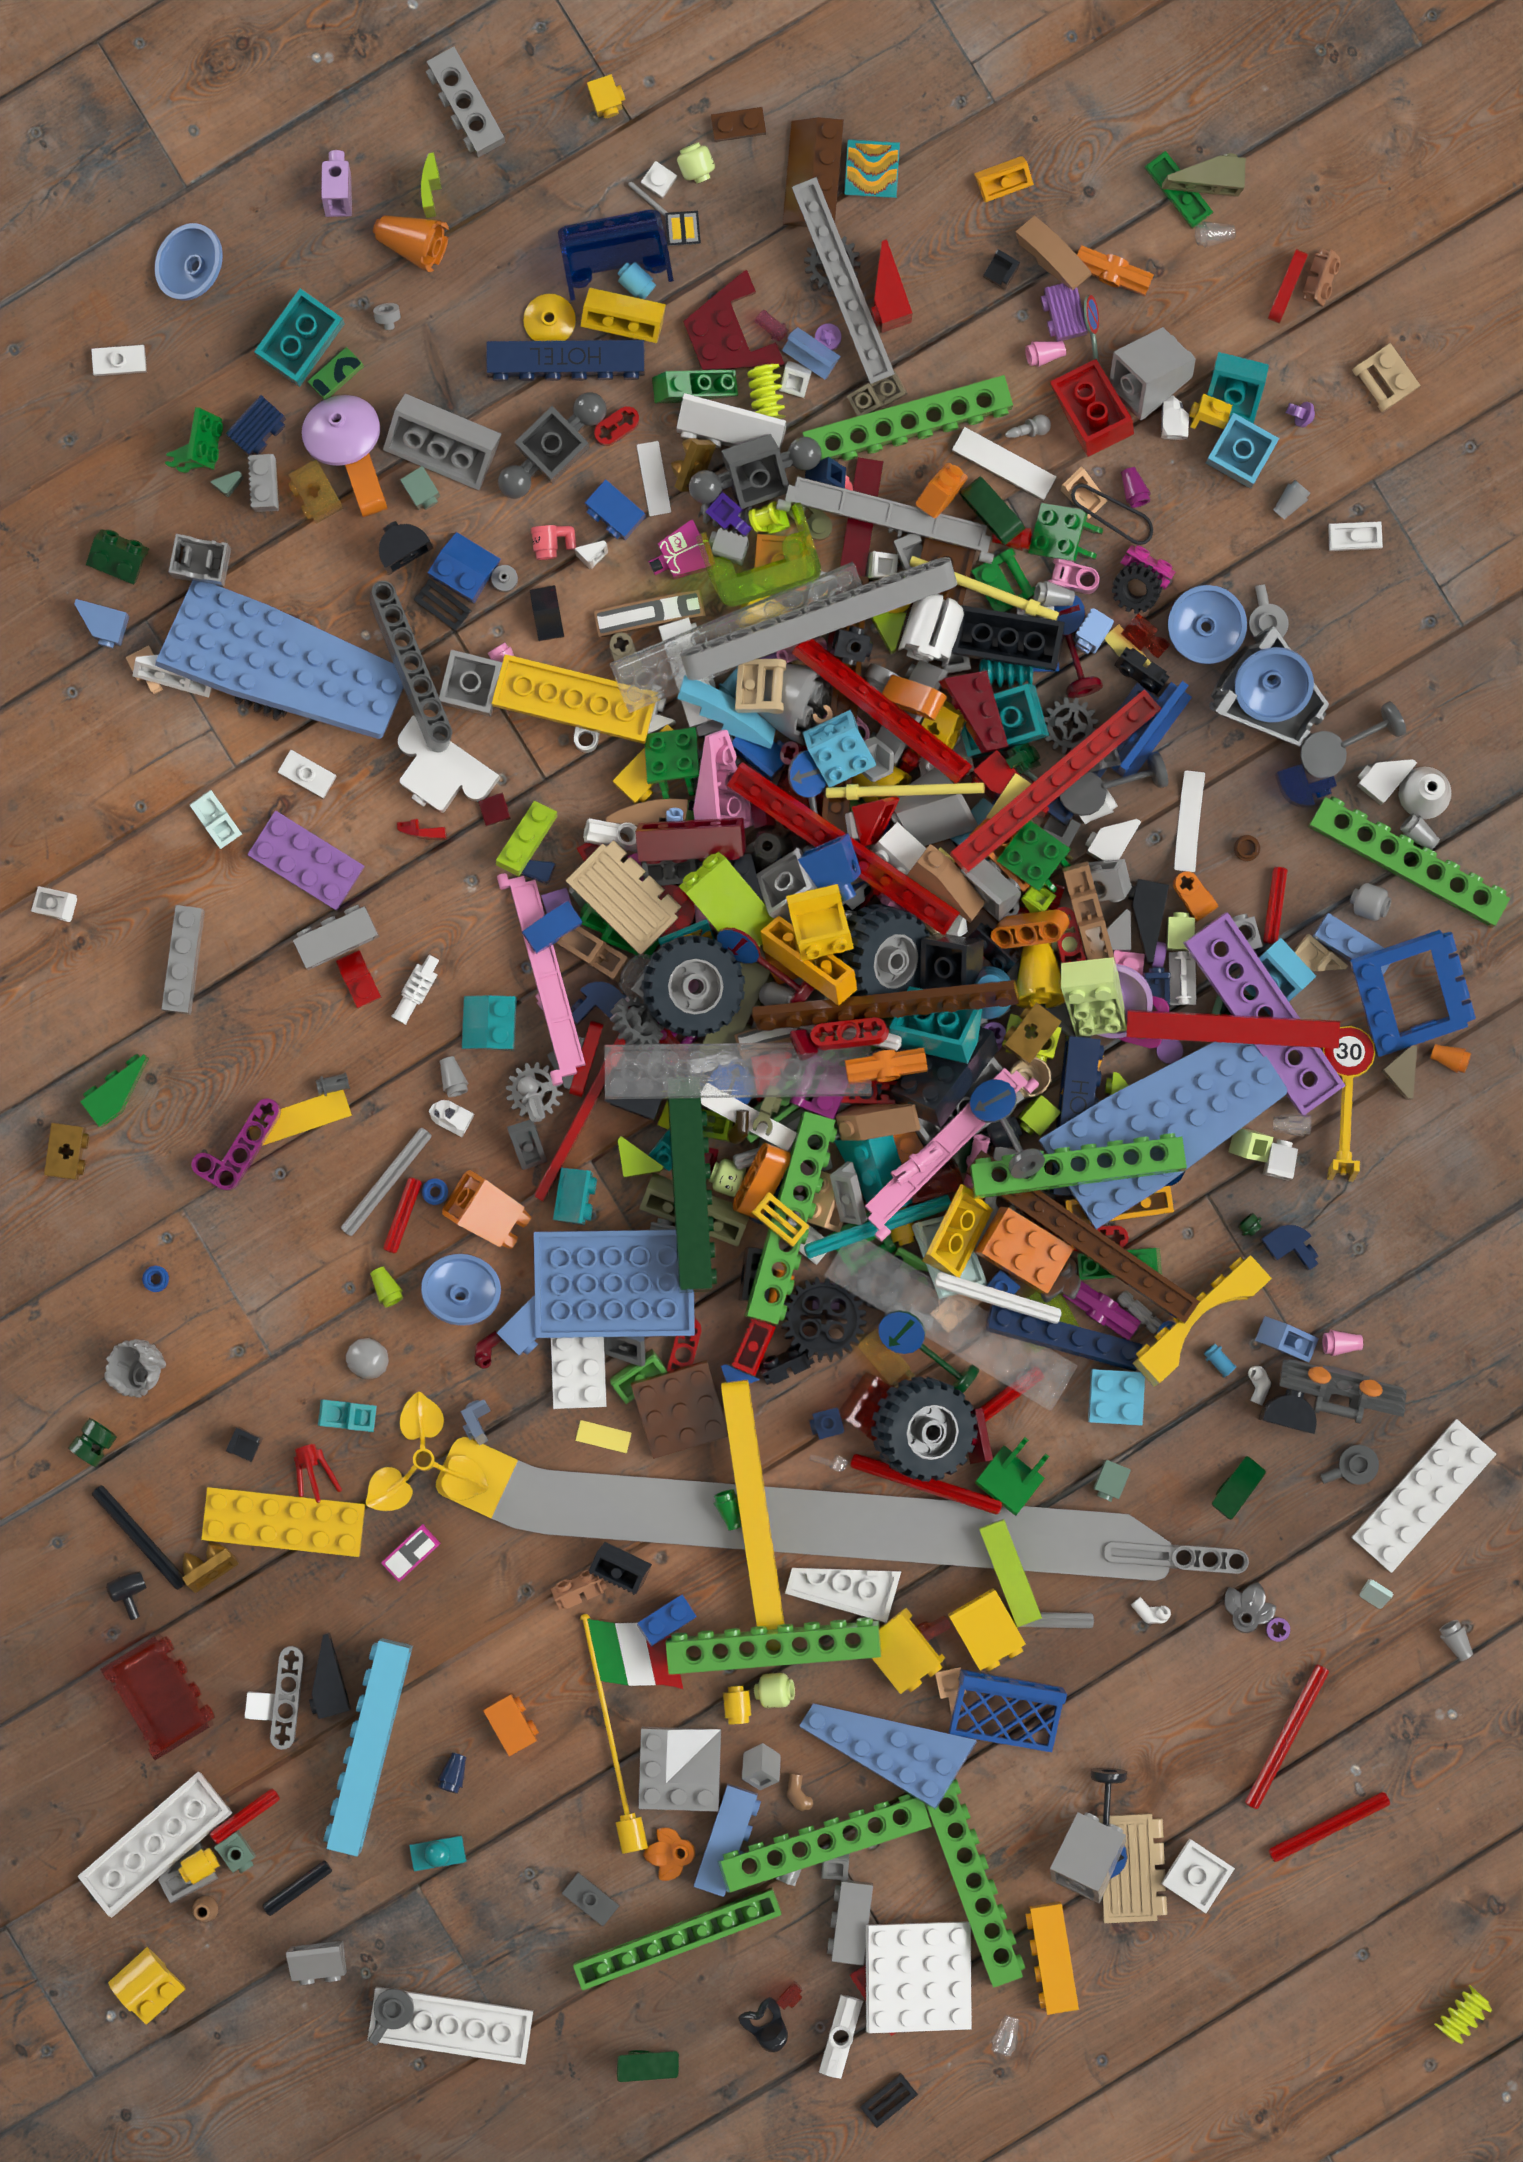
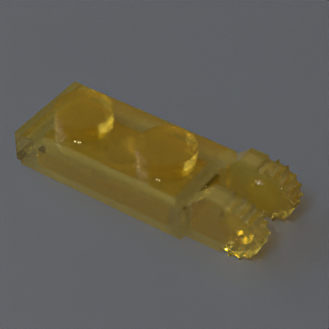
(886, 1361)

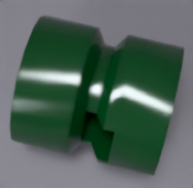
(92, 1442)

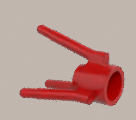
(307, 1458)

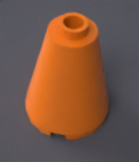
(413, 238)

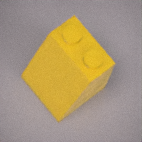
(987, 1630)

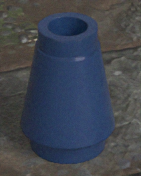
(453, 1774)

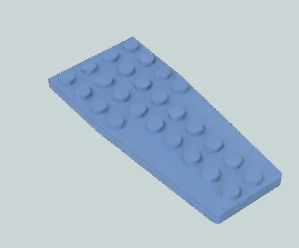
(278, 661)
(1196, 1098)

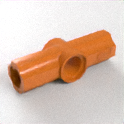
(1115, 271)
(886, 1065)

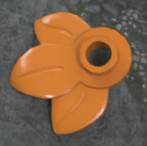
(666, 1853)

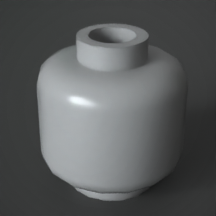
(1370, 902)

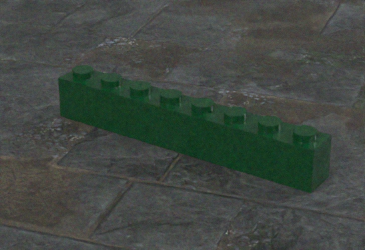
(691, 1196)

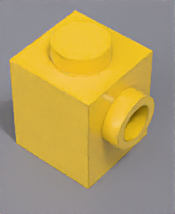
(606, 96)

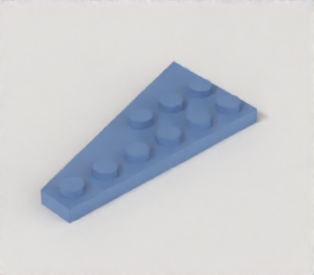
(903, 1754)

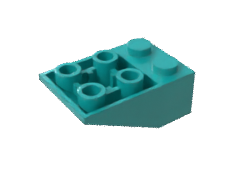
(573, 1196)

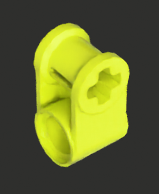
(768, 519)

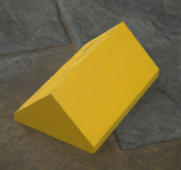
(958, 1232)

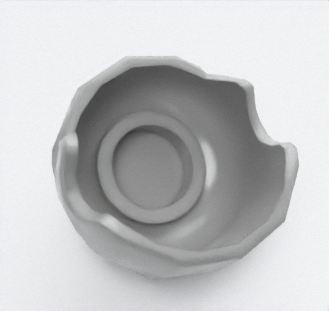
(367, 1358)

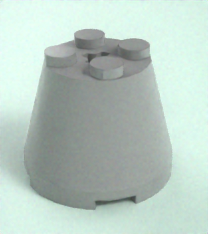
(802, 695)

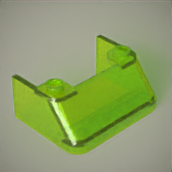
(797, 568)

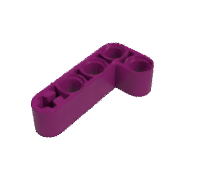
(241, 1142)

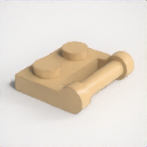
(1392, 372)
(751, 686)

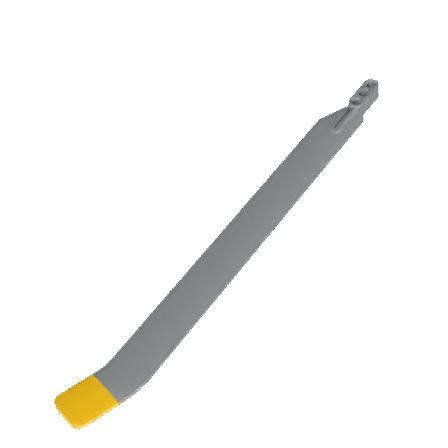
(821, 1522)

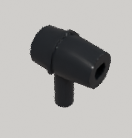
(124, 1588)

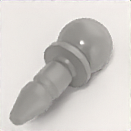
(1037, 425)

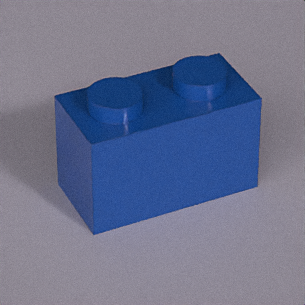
(614, 510)
(666, 1620)

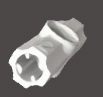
(605, 832)
(844, 2019)

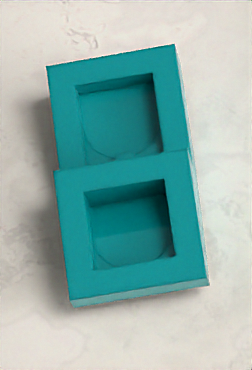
(347, 1415)

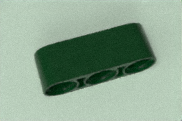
(992, 510)

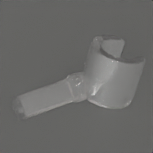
(838, 1463)

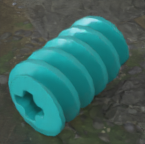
(1004, 671)

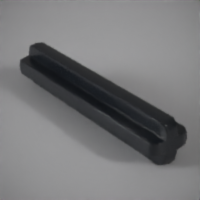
(297, 1888)

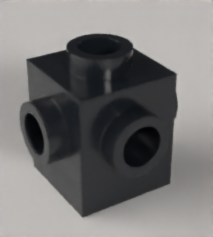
(842, 642)

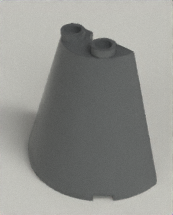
(1226, 704)

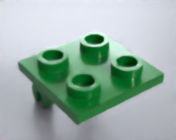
(203, 445)
(1059, 533)
(672, 757)
(1034, 856)
(1010, 1478)

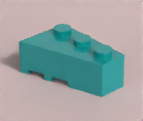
(872, 1162)

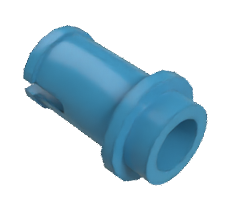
(1219, 1360)

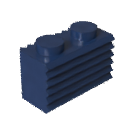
(256, 426)

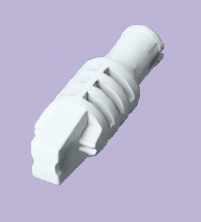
(416, 988)

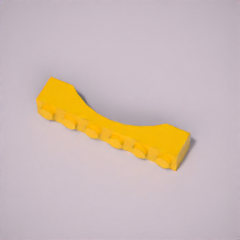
(1164, 1355)

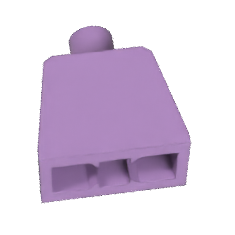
(336, 185)

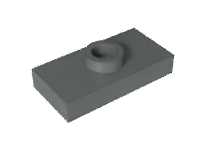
(590, 1899)

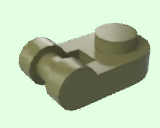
(819, 523)

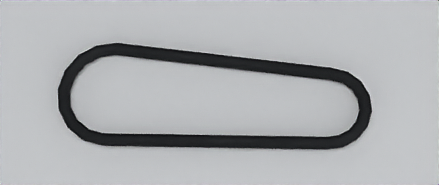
(1105, 522)

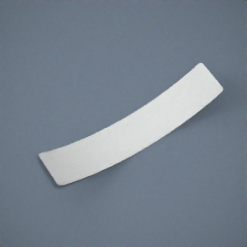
(1189, 821)

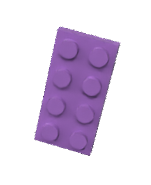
(306, 860)

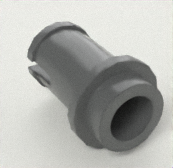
(332, 1084)

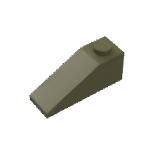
(1215, 176)

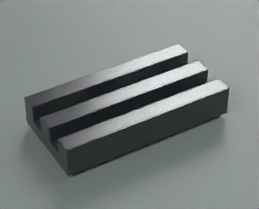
(425, 592)
(906, 2086)

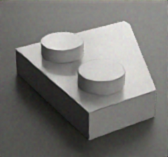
(174, 1884)

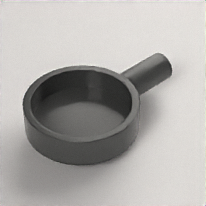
(1356, 1465)
(392, 2011)

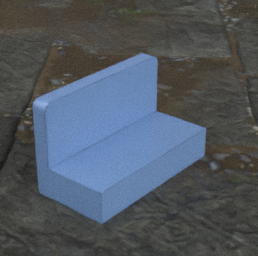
(811, 353)

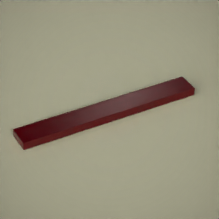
(859, 532)

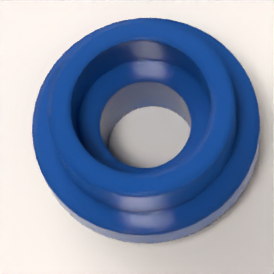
(427, 1188)
(148, 1275)

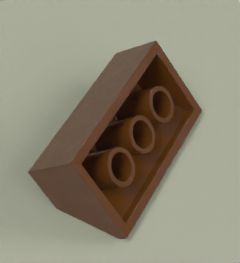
(813, 153)

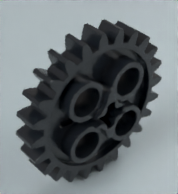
(821, 1343)

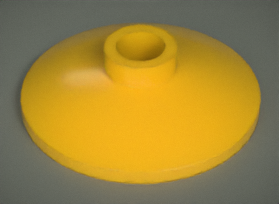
(557, 330)

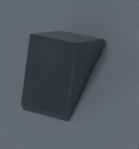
(546, 613)

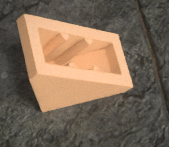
(1083, 496)

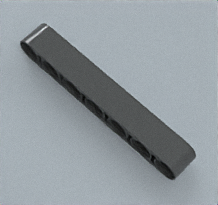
(410, 654)

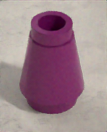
(1135, 489)

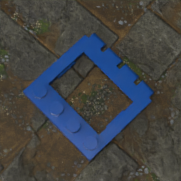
(1377, 1002)

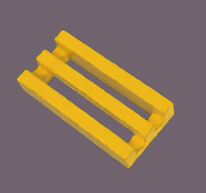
(763, 1205)

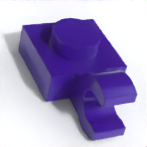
(726, 512)

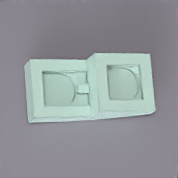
(215, 819)

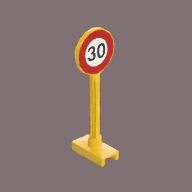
(1351, 1060)

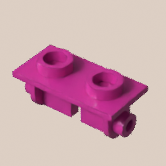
(1140, 554)

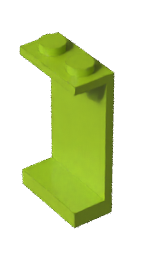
(726, 897)

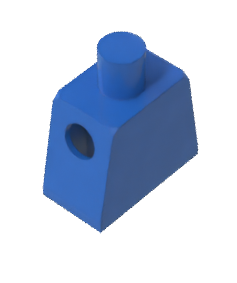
(833, 864)

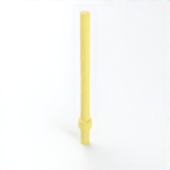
(1031, 607)
(853, 791)

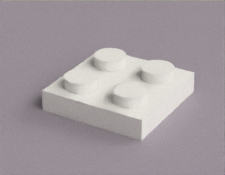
(1197, 1875)

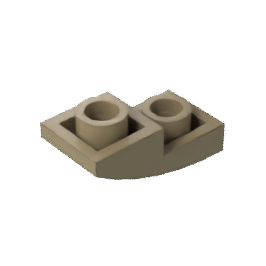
(877, 395)

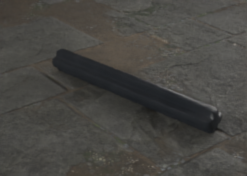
(139, 1537)

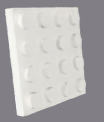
(918, 1977)

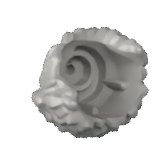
(134, 1367)

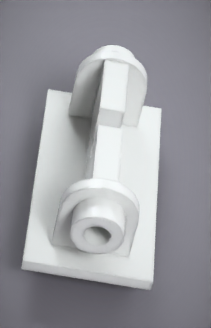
(1183, 978)

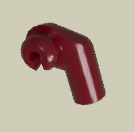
(484, 1349)

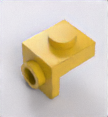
(1210, 411)

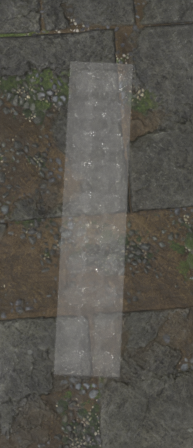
(659, 668)
(728, 1071)
(950, 1322)

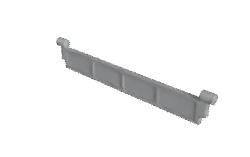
(888, 514)

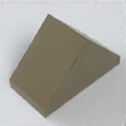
(1402, 1072)

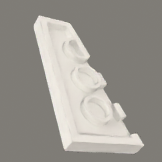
(854, 1591)

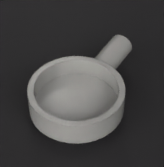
(1267, 615)

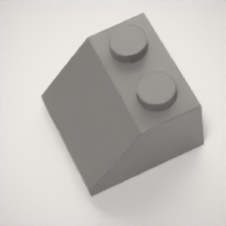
(783, 879)
(996, 890)
(316, 1961)

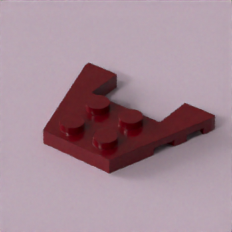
(718, 335)

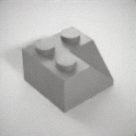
(470, 683)

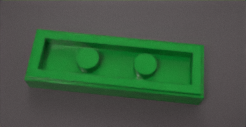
(1188, 204)

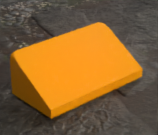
(1004, 179)

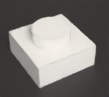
(659, 179)

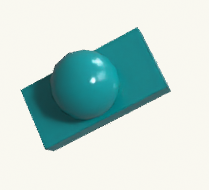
(438, 1853)

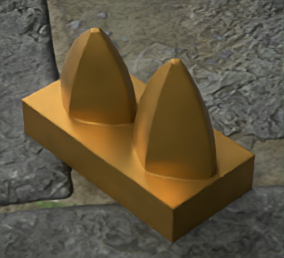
(696, 459)
(201, 1574)

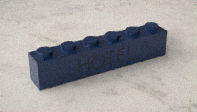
(565, 359)
(1078, 1083)

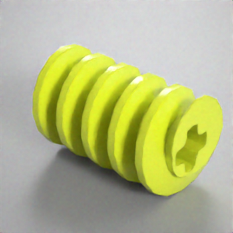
(765, 390)
(1464, 2015)

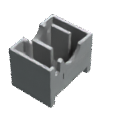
(200, 560)

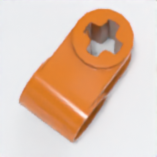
(1197, 899)

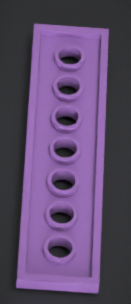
(1267, 995)

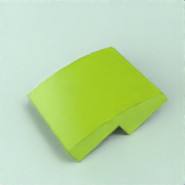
(429, 183)

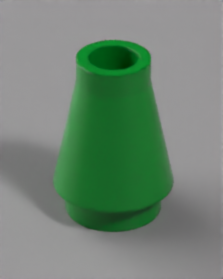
(728, 1507)

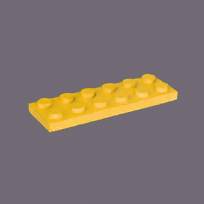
(568, 699)
(283, 1522)

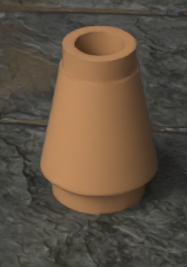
(210, 1905)

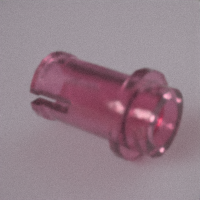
(771, 325)

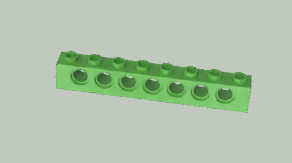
(995, 389)
(1495, 896)
(808, 1125)
(1173, 1161)
(681, 1662)
(915, 1820)
(677, 1938)
(998, 1971)

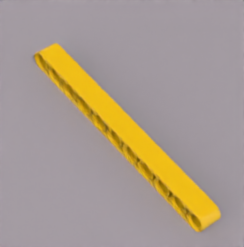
(753, 1506)

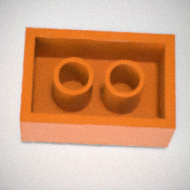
(1023, 1250)

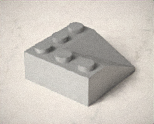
(679, 1769)

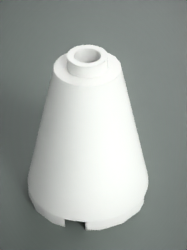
(1418, 799)

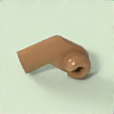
(796, 1796)

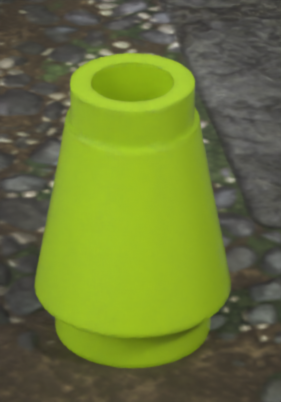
(386, 1288)

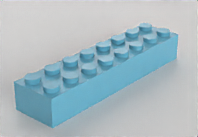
(369, 1746)

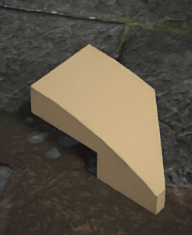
(1317, 956)

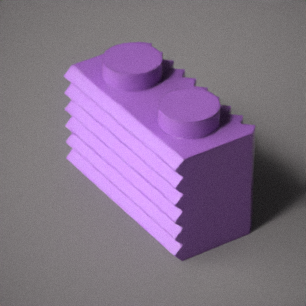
(1064, 311)

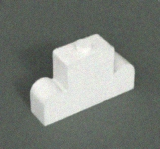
(440, 775)

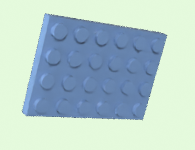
(609, 1285)

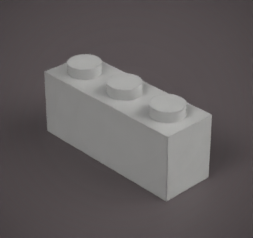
(335, 937)
(850, 1922)

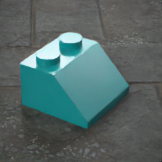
(1239, 384)
(489, 1022)

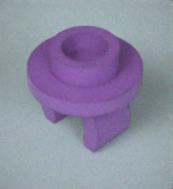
(1303, 414)

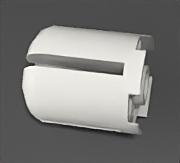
(932, 629)

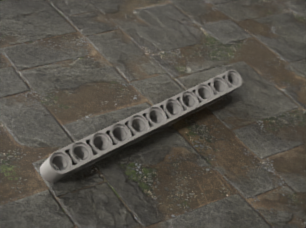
(818, 618)

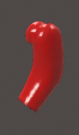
(909, 760)

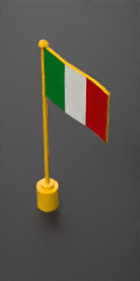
(625, 1658)

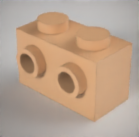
(826, 1210)

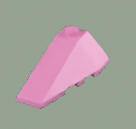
(713, 795)

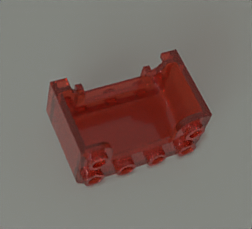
(159, 1695)

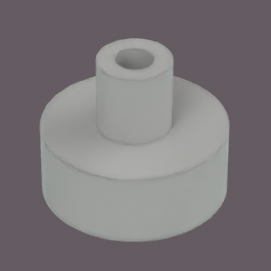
(387, 315)
(507, 584)

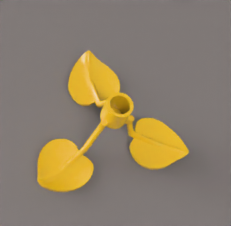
(461, 1479)

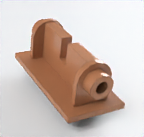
(1326, 265)
(567, 1591)

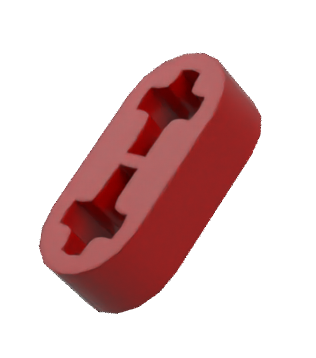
(612, 421)

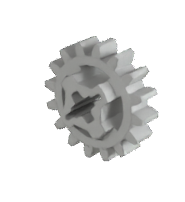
(546, 1088)

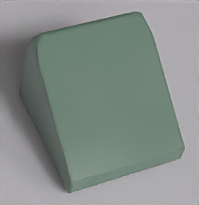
(228, 483)

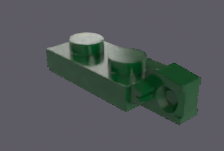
(1023, 758)

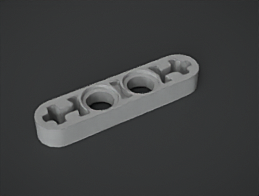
(287, 1697)

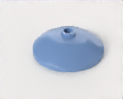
(188, 261)
(1211, 606)
(1276, 698)
(461, 1277)

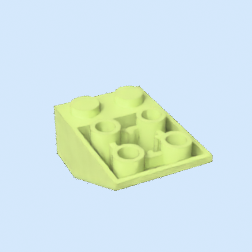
(1093, 996)

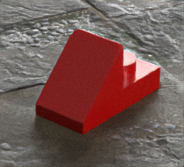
(358, 979)

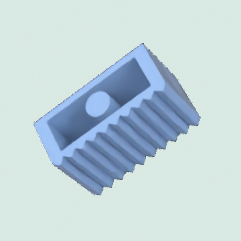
(1092, 631)

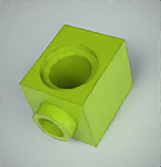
(1037, 1115)

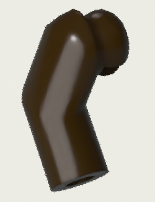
(741, 1128)

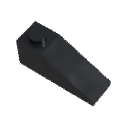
(1148, 909)
(328, 1688)

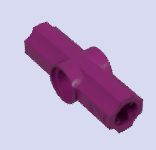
(1105, 1311)

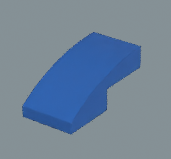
(552, 927)

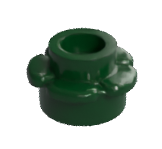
(1250, 1225)

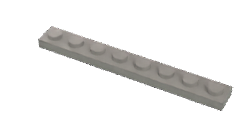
(843, 280)

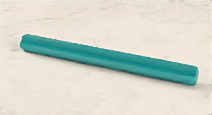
(868, 1229)

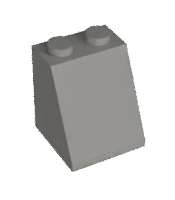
(1150, 371)
(934, 816)
(1088, 1856)

